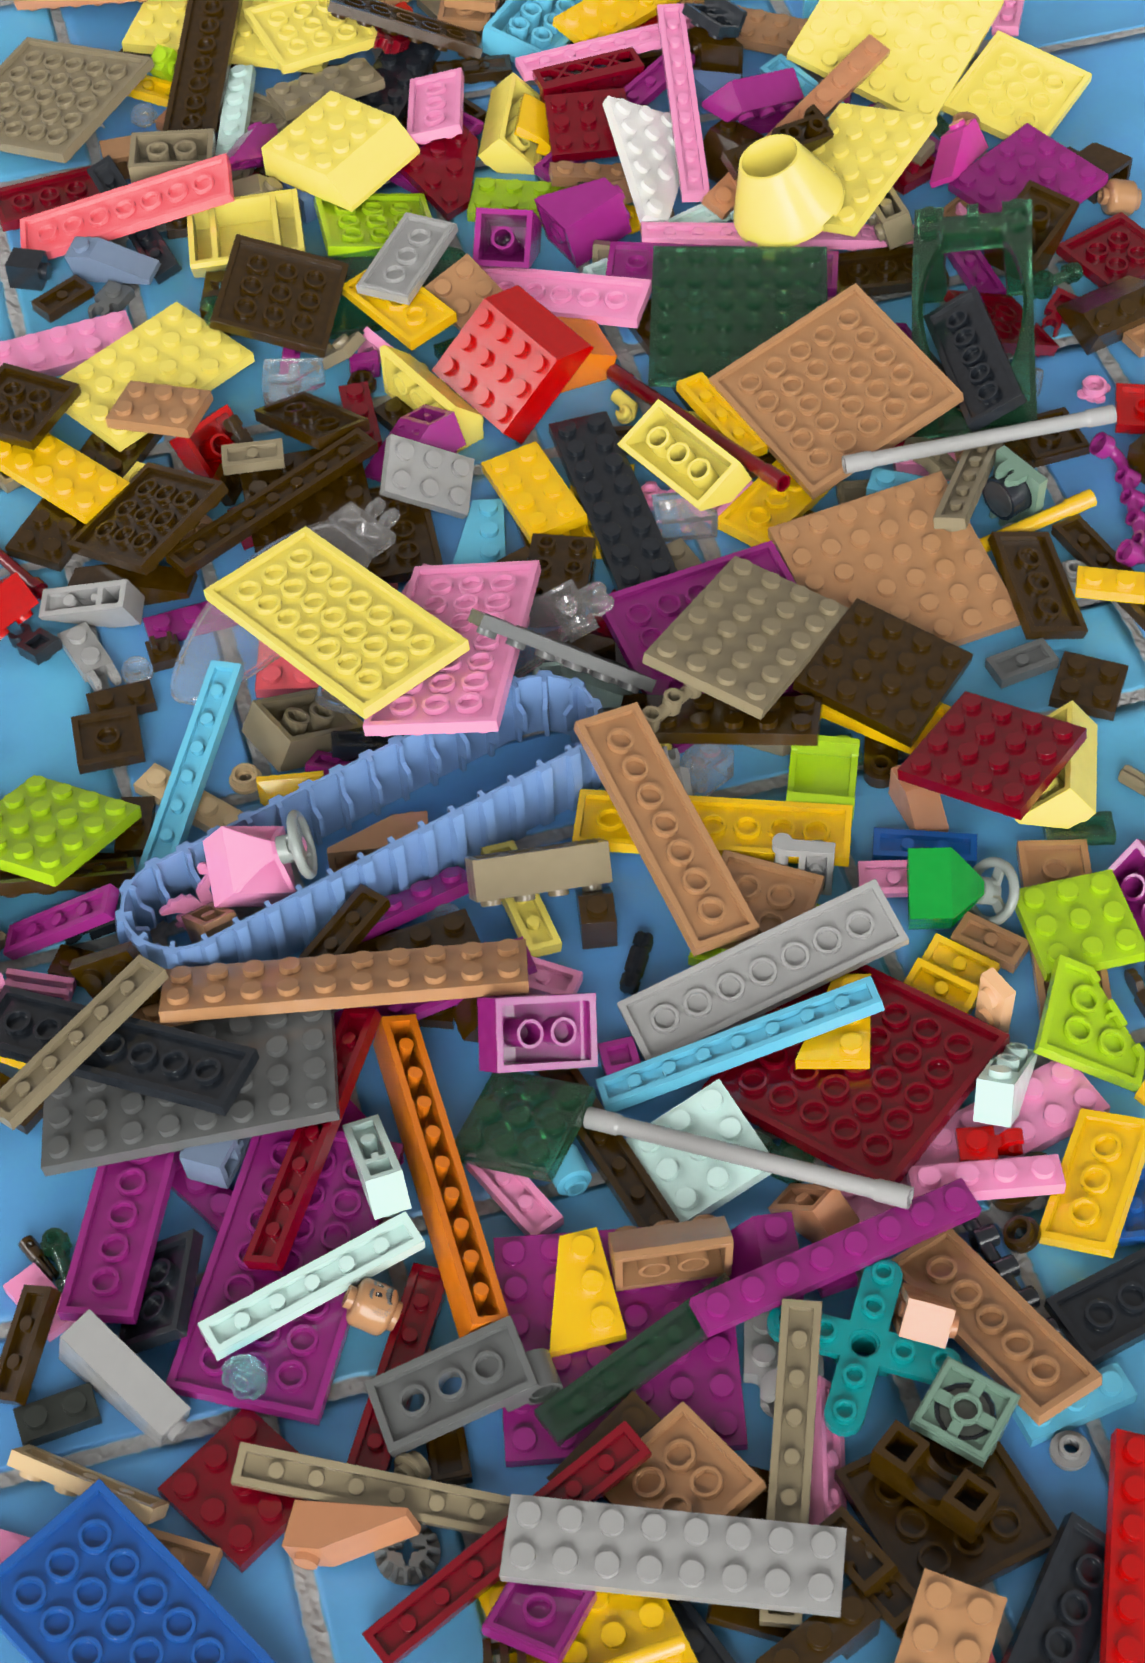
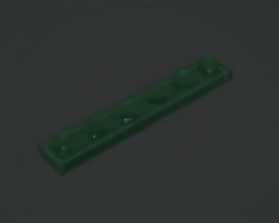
(623, 1371)

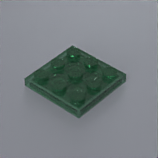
(524, 1124)

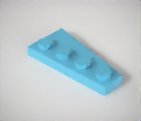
(483, 533)

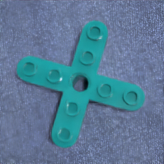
(870, 1334)

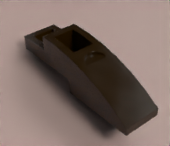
(809, 131)

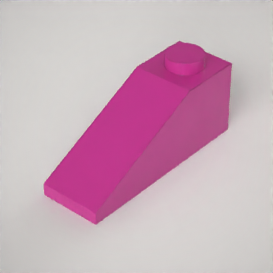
(957, 151)

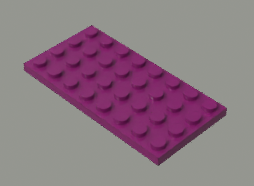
(307, 1350)

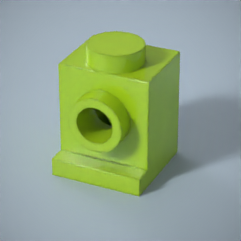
(164, 62)

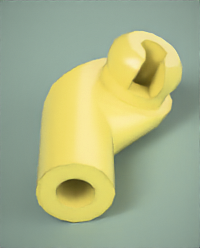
(627, 407)

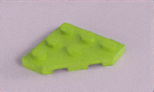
(1087, 1028)

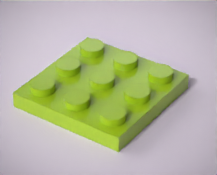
(1082, 920)

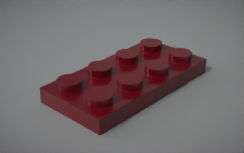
(42, 195)

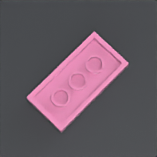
(436, 106)

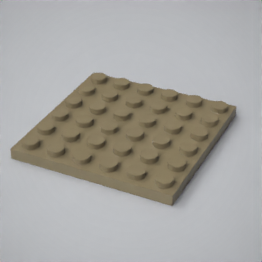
(61, 95)

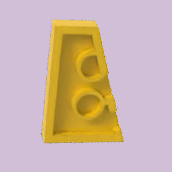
(842, 1047)
(584, 1297)

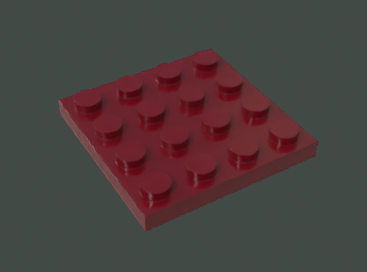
(992, 755)

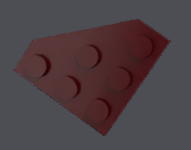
(445, 172)

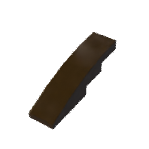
(158, 586)
(874, 1573)

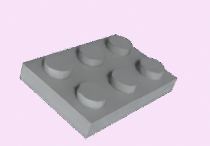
(427, 476)

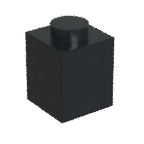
(28, 269)

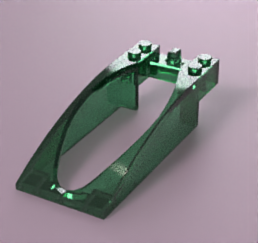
(1007, 230)

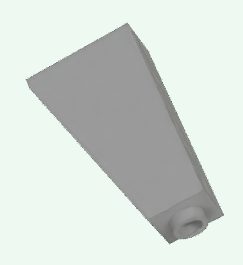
(123, 1379)

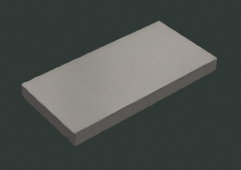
(407, 258)

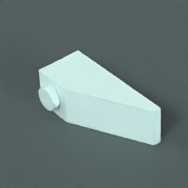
(377, 1167)

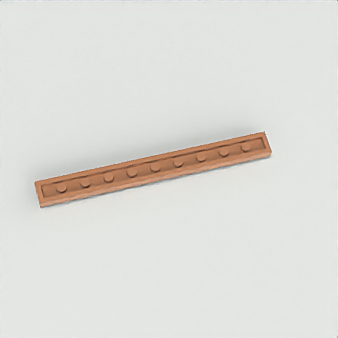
(825, 96)

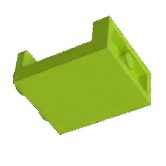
(824, 771)

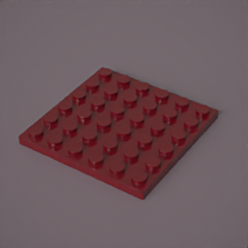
(876, 1117)

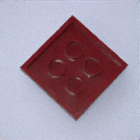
(580, 125)
(1108, 250)
(1007, 319)
(226, 1515)

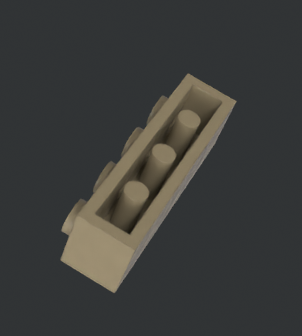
(892, 221)
(538, 870)

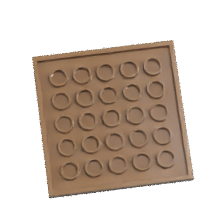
(835, 389)
(896, 560)

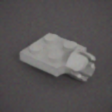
(762, 1360)

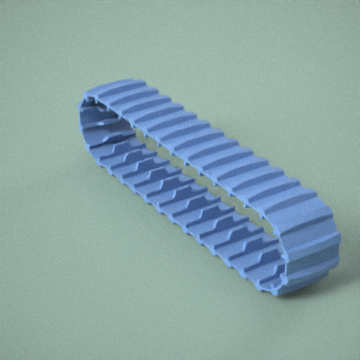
(363, 787)

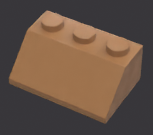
(670, 1252)

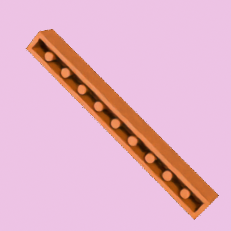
(438, 1175)

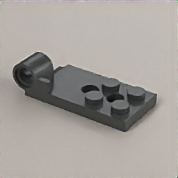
(493, 1375)

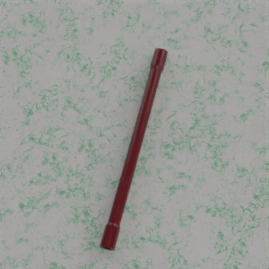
(766, 472)

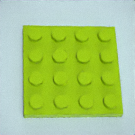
(368, 224)
(57, 828)

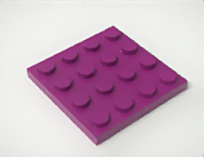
(1021, 158)

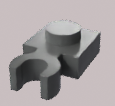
(111, 298)

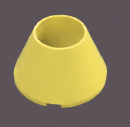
(784, 193)

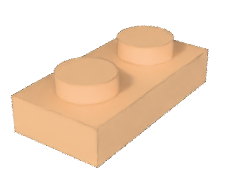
(995, 1000)

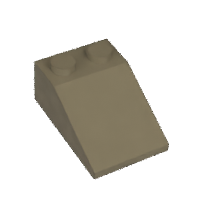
(294, 727)

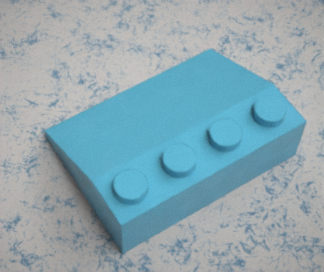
(524, 28)

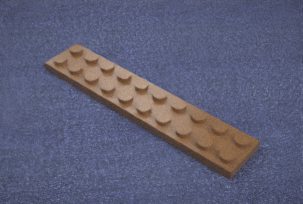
(344, 981)

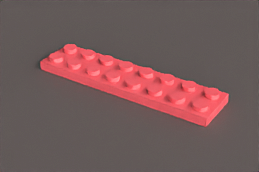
(131, 207)

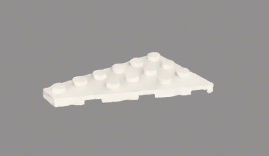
(646, 155)

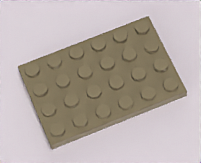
(745, 637)

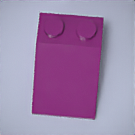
(537, 1032)

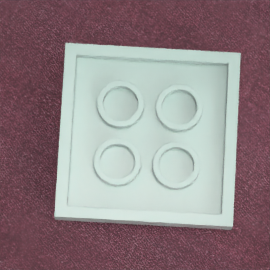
(693, 1182)

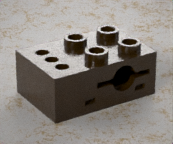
(562, 560)

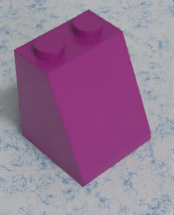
(581, 215)
(506, 238)

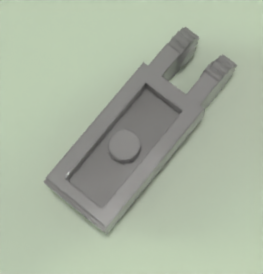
(88, 656)

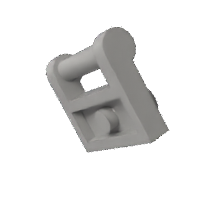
(813, 856)

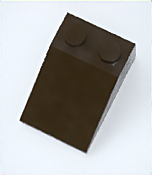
(1051, 219)

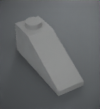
(99, 604)

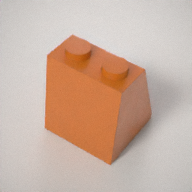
(600, 358)

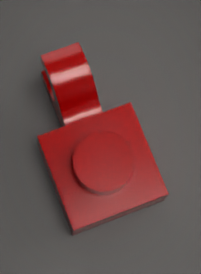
(983, 1144)

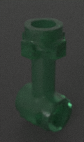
(1046, 280)
(57, 1247)

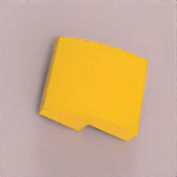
(532, 123)
(950, 973)

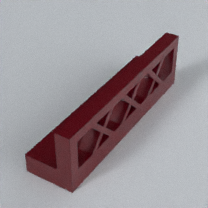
(613, 76)

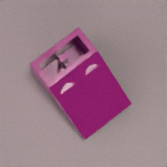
(425, 425)

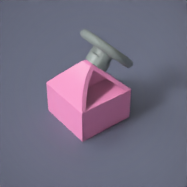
(255, 862)

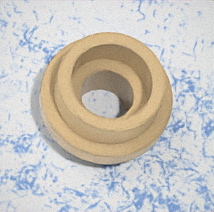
(243, 778)

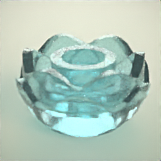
(245, 1376)

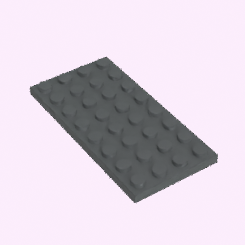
(287, 1090)

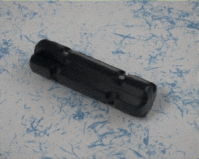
(636, 962)

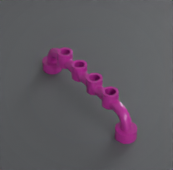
(1130, 550)

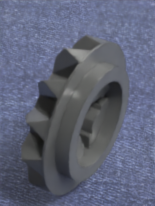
(421, 1564)

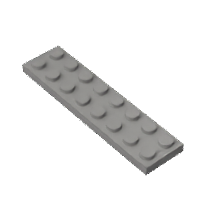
(764, 971)
(674, 1555)

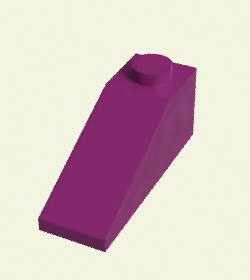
(247, 150)

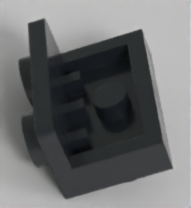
(718, 17)

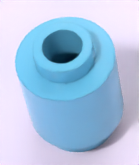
(572, 1175)

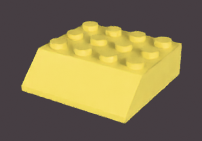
(339, 151)
(262, 216)

